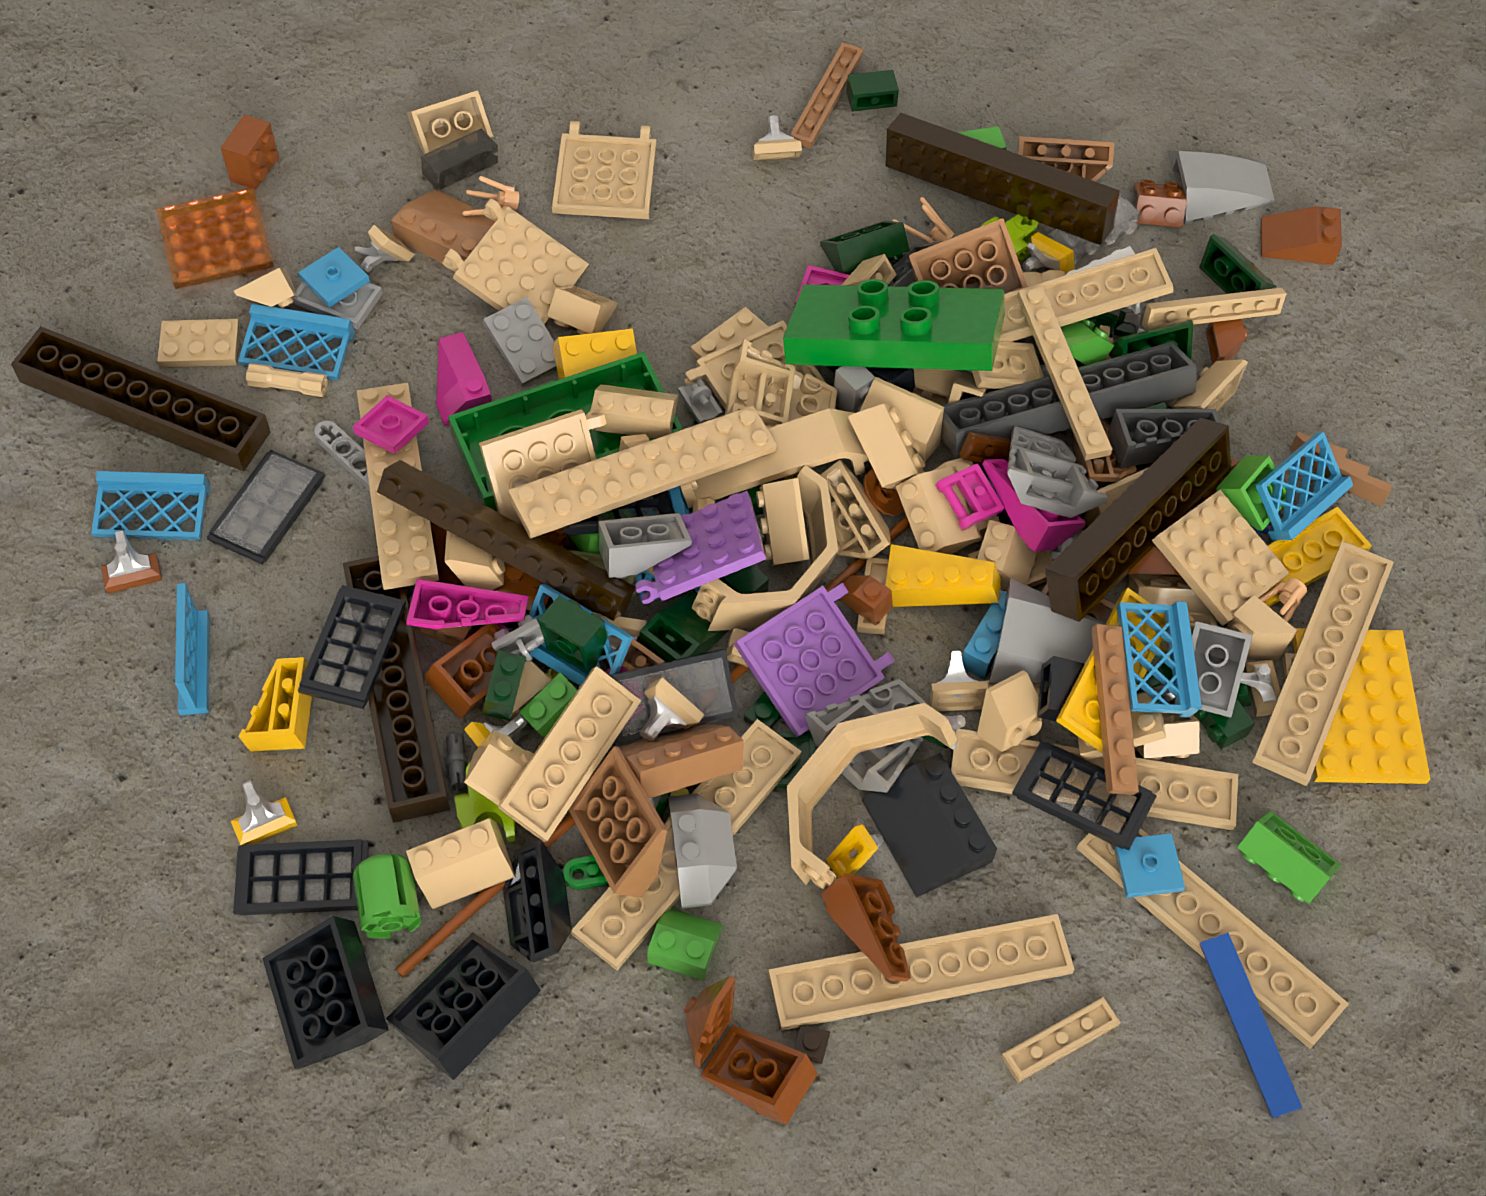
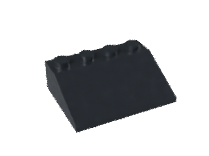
(930, 826)
(324, 992)
(464, 1004)

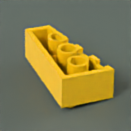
(940, 578)

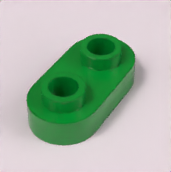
(589, 868)

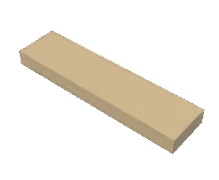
(1060, 1039)

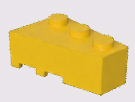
(591, 350)
(282, 713)

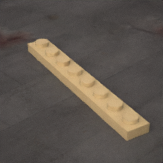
(1064, 373)

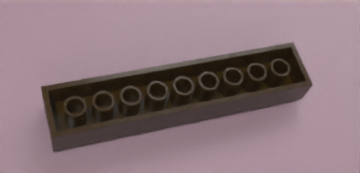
(1002, 178)
(142, 398)
(1127, 527)
(402, 713)

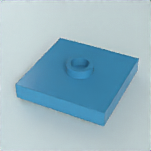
(334, 277)
(1150, 866)

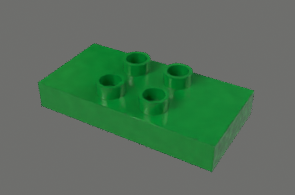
(895, 326)
(543, 404)

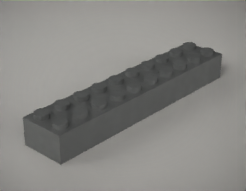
(1112, 384)

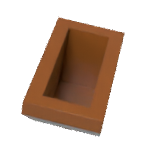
(1225, 339)
(867, 597)

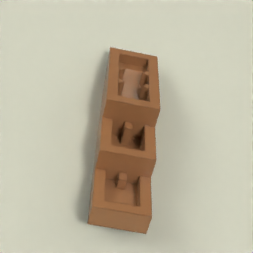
(1363, 484)

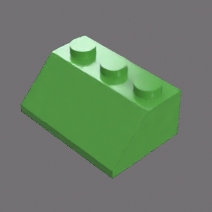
(1288, 857)

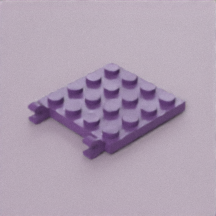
(723, 542)
(810, 658)

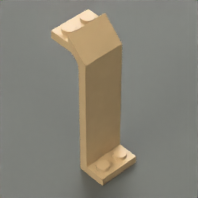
(799, 443)

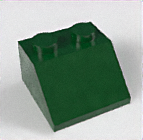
(573, 633)

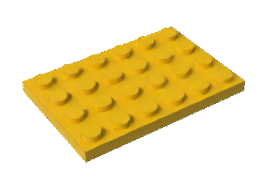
(1377, 720)

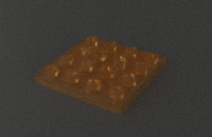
(214, 238)

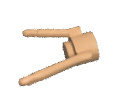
(505, 198)
(940, 231)
(1290, 596)

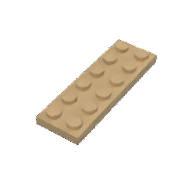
(569, 754)

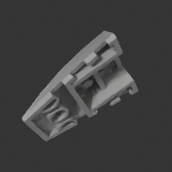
(1220, 183)
(1048, 477)
(1036, 634)
(879, 766)

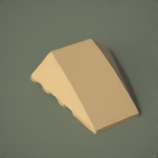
(775, 388)

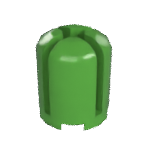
(386, 895)

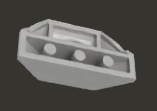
(701, 848)

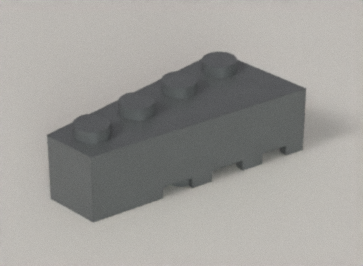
(1145, 434)

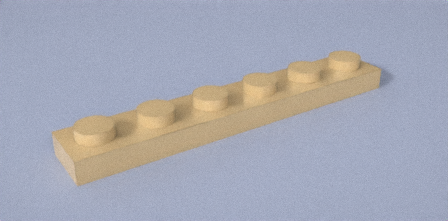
(1214, 308)

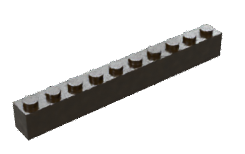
(505, 539)

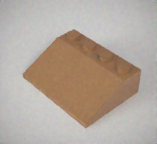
(437, 224)
(972, 260)
(684, 757)
(620, 826)

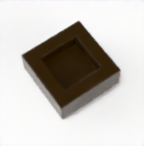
(812, 1042)

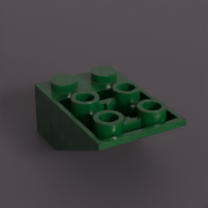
(679, 631)

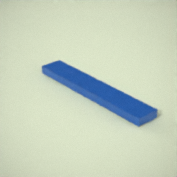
(1250, 1026)

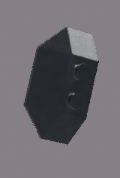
(536, 903)

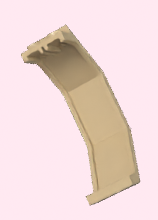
(733, 610)
(833, 757)

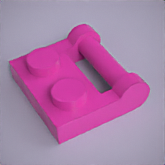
(977, 493)

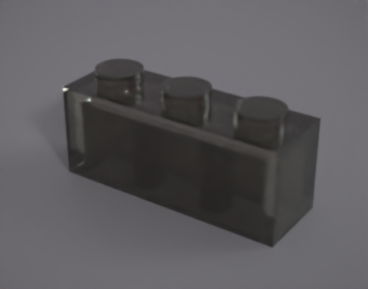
(459, 159)

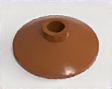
(883, 499)

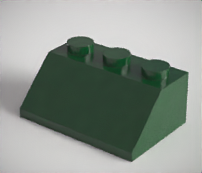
(851, 248)
(1231, 268)
(1178, 333)

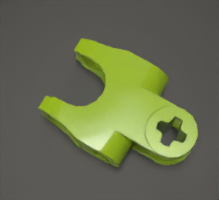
(1020, 232)
(475, 807)

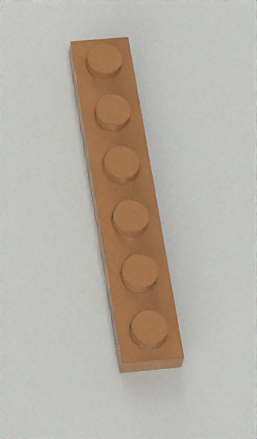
(826, 94)
(1114, 710)

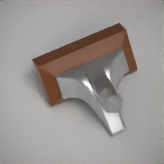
(129, 567)

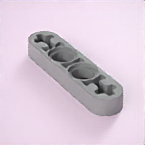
(347, 459)

